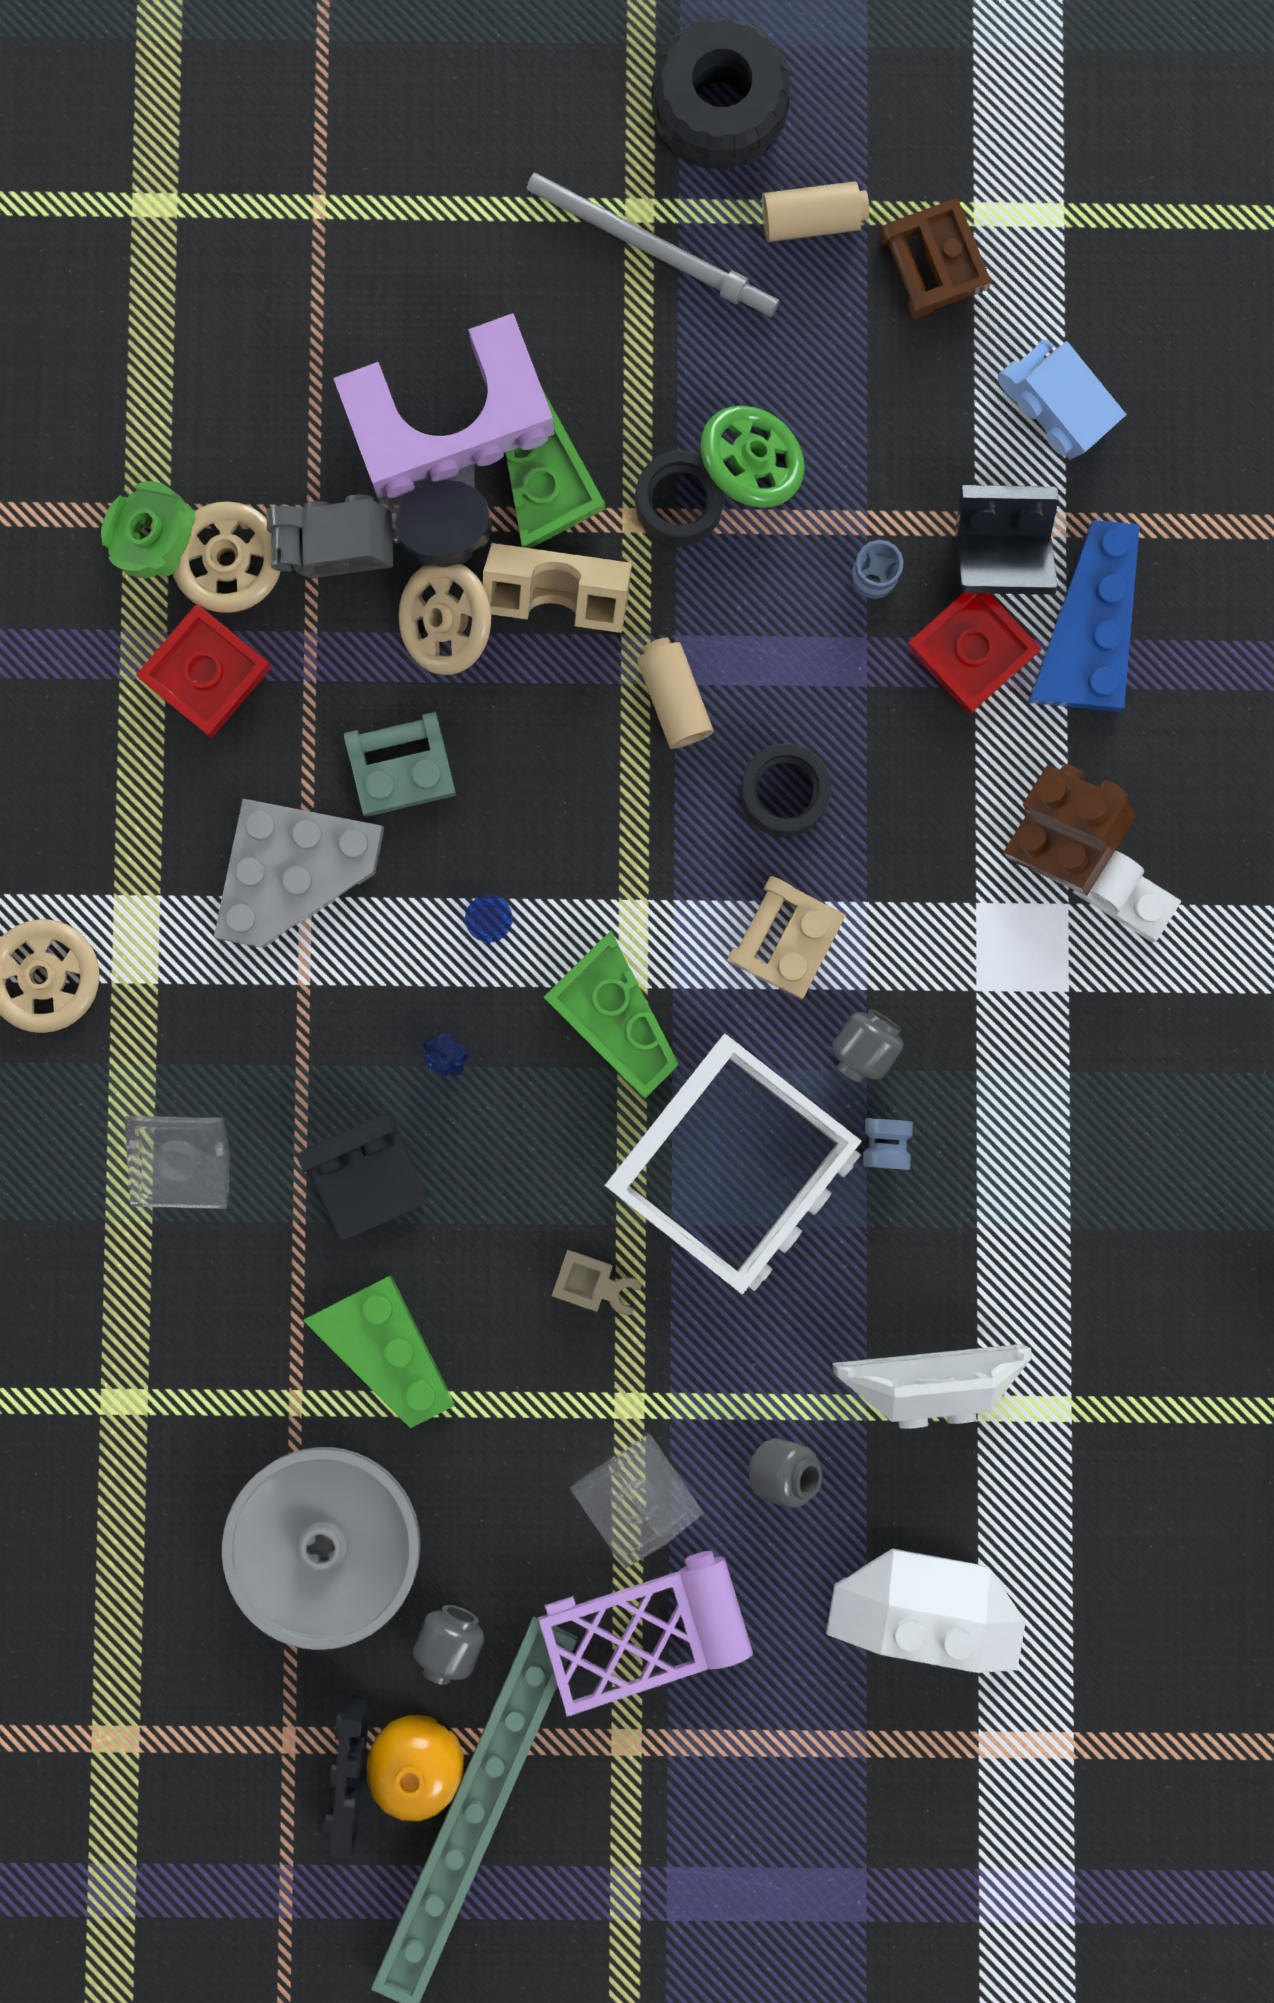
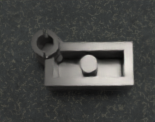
(331, 537)

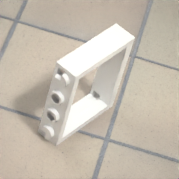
(809, 1198)

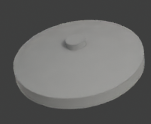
(321, 1548)

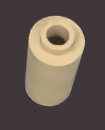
(814, 211)
(674, 693)

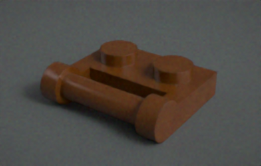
(949, 252)

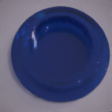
(488, 918)
(445, 1054)

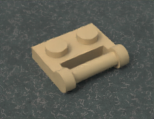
(801, 944)

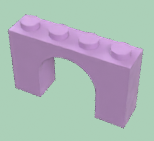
(404, 457)

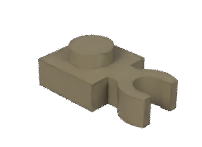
(587, 1281)

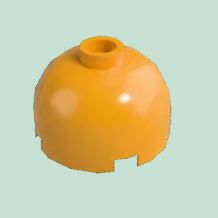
(414, 1768)

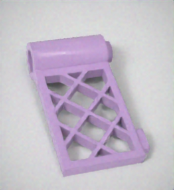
(709, 1619)

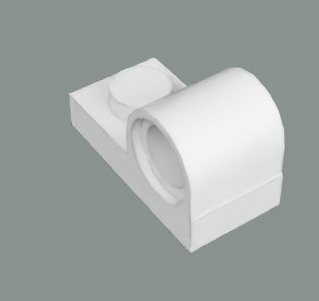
(1132, 898)

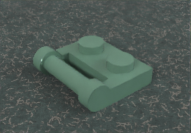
(405, 779)

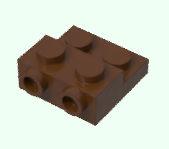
(1070, 827)

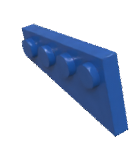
(1091, 637)

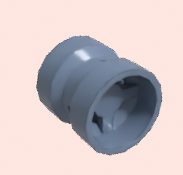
(881, 561)
(887, 1155)

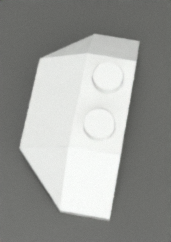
(935, 1383)
(928, 1612)

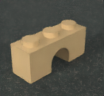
(528, 577)

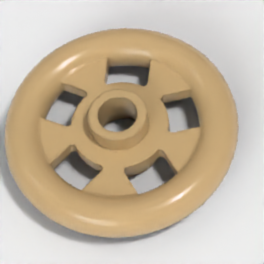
(250, 588)
(455, 615)
(79, 960)

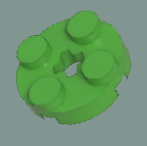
(166, 542)

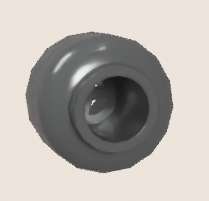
(867, 1046)
(785, 1473)
(448, 1644)

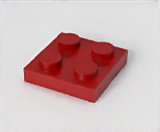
(973, 648)
(204, 671)

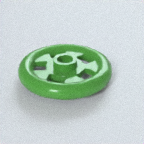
(752, 456)

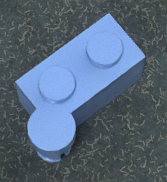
(1061, 397)

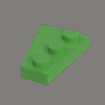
(551, 487)
(613, 1016)
(386, 1350)

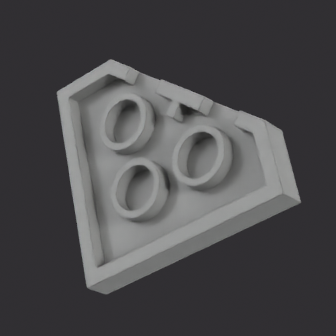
(290, 868)

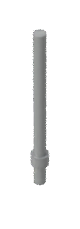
(731, 285)

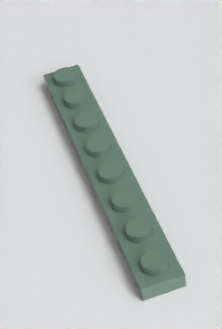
(471, 1818)

